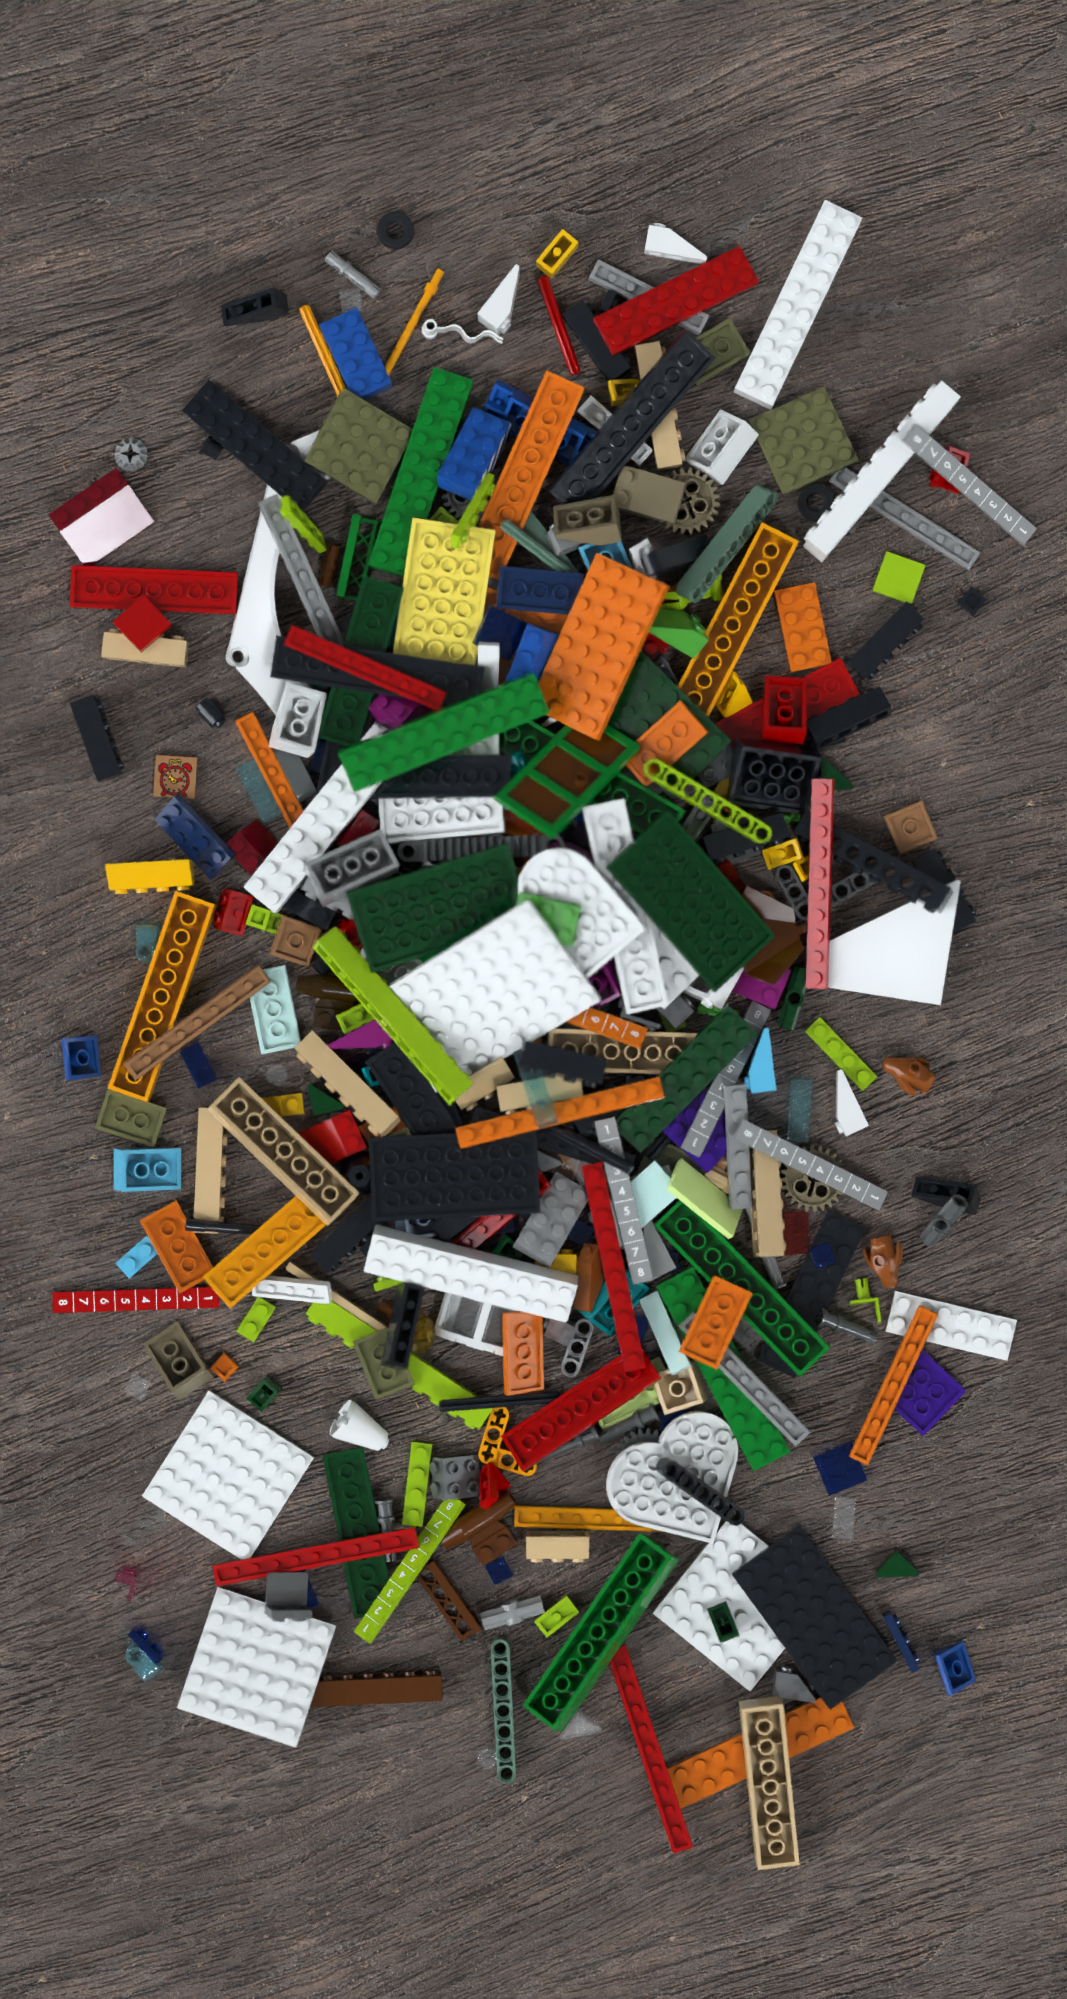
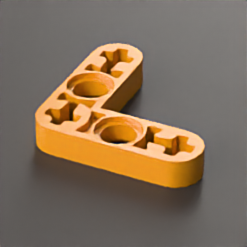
(498, 1451)

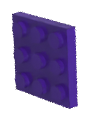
(716, 1144)
(927, 1394)

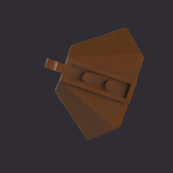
(784, 948)

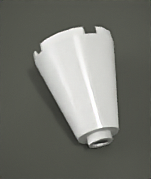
(358, 1428)

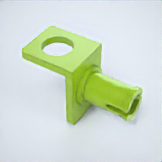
(863, 1297)

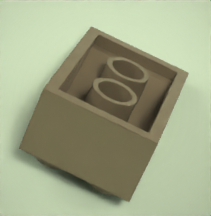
(648, 494)
(589, 521)
(178, 1361)

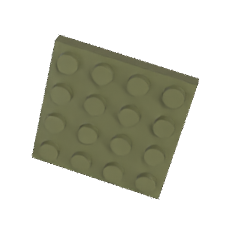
(803, 441)
(359, 446)

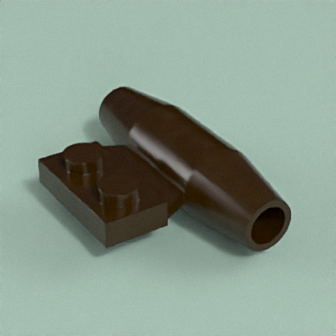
(332, 995)

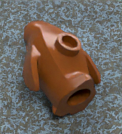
(910, 1073)
(884, 1259)

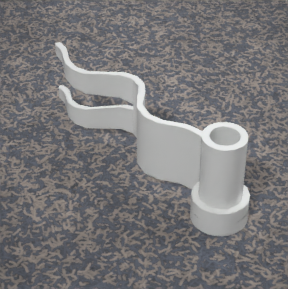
(431, 334)

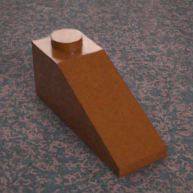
(590, 1277)

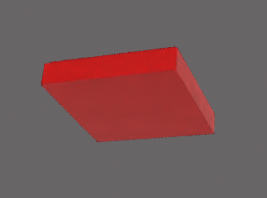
(142, 623)

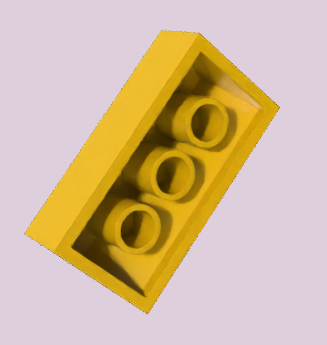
(150, 875)

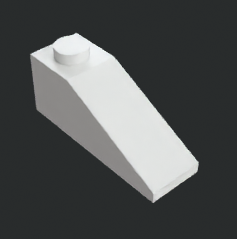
(668, 244)
(848, 1112)

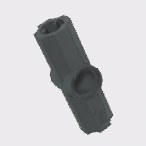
(943, 1220)

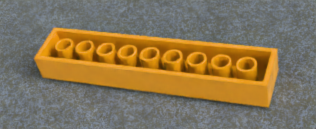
(737, 616)
(164, 988)

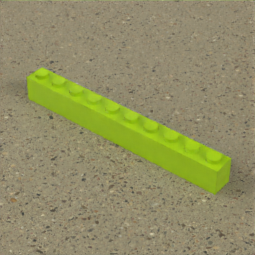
(393, 1015)
(425, 1376)

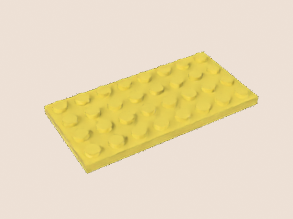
(443, 593)

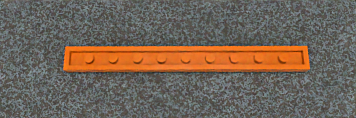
(566, 1111)

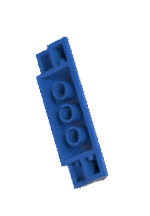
(514, 406)

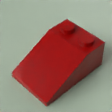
(784, 710)
(336, 1137)

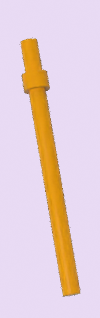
(430, 289)

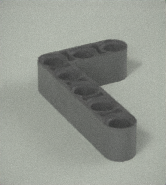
(793, 881)

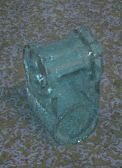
(146, 937)
(142, 1664)

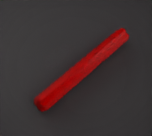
(559, 326)

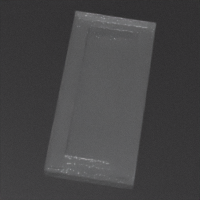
(843, 1517)

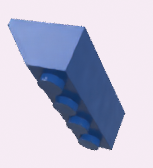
(533, 651)

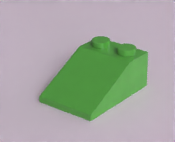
(680, 631)

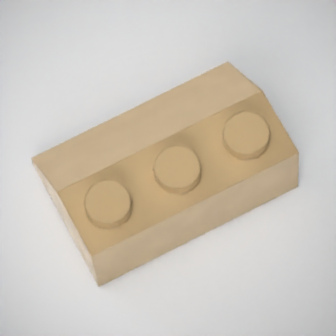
(485, 1083)
(557, 1545)

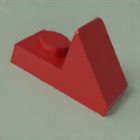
(491, 1485)

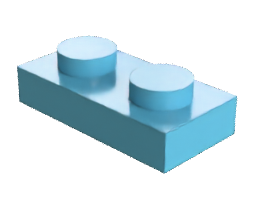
(137, 1257)

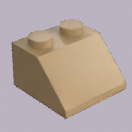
(681, 1389)

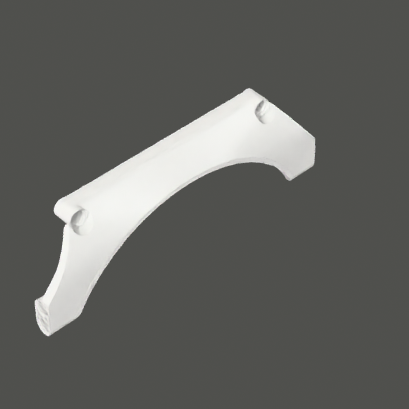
(256, 617)

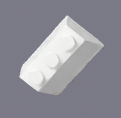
(721, 446)

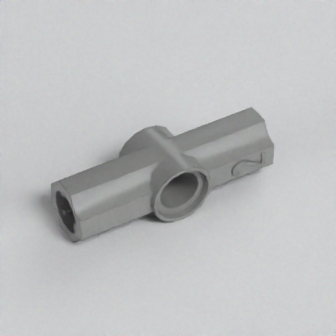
(512, 1612)

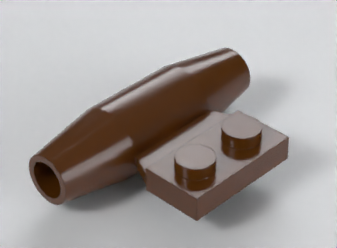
(484, 1529)

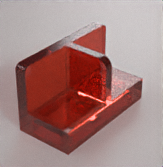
(796, 1232)

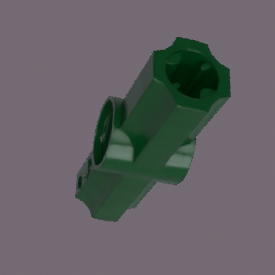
(790, 1012)

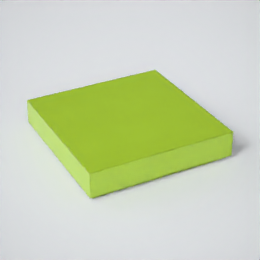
(898, 578)

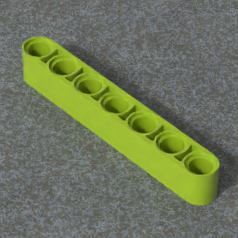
(717, 802)

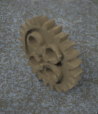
(704, 494)
(792, 1176)

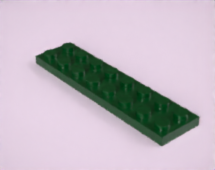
(368, 630)
(687, 1076)
(356, 1517)

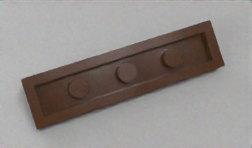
(455, 1598)

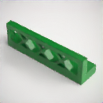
(349, 555)

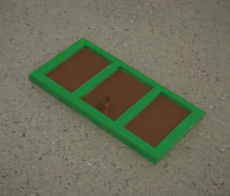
(565, 777)

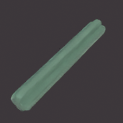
(533, 546)

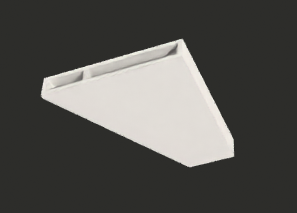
(896, 953)

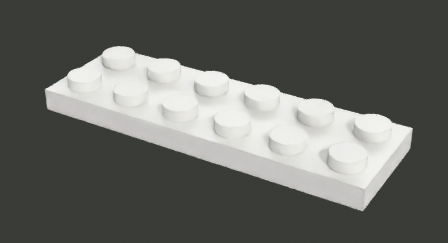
(955, 1325)

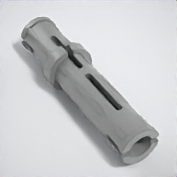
(346, 269)

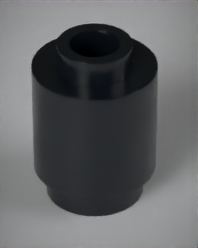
(211, 713)

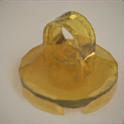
(424, 1335)

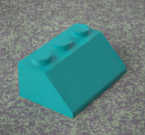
(602, 1311)

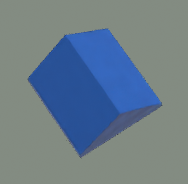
(81, 1057)
(954, 1667)

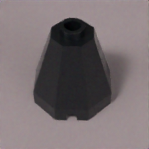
(353, 1165)

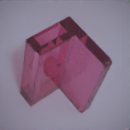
(129, 1577)

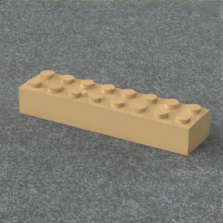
(655, 1053)
(283, 1151)
(769, 1782)

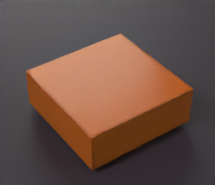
(224, 1367)

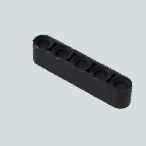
(673, 556)
(709, 1495)

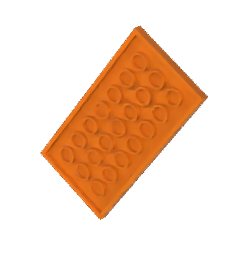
(599, 645)

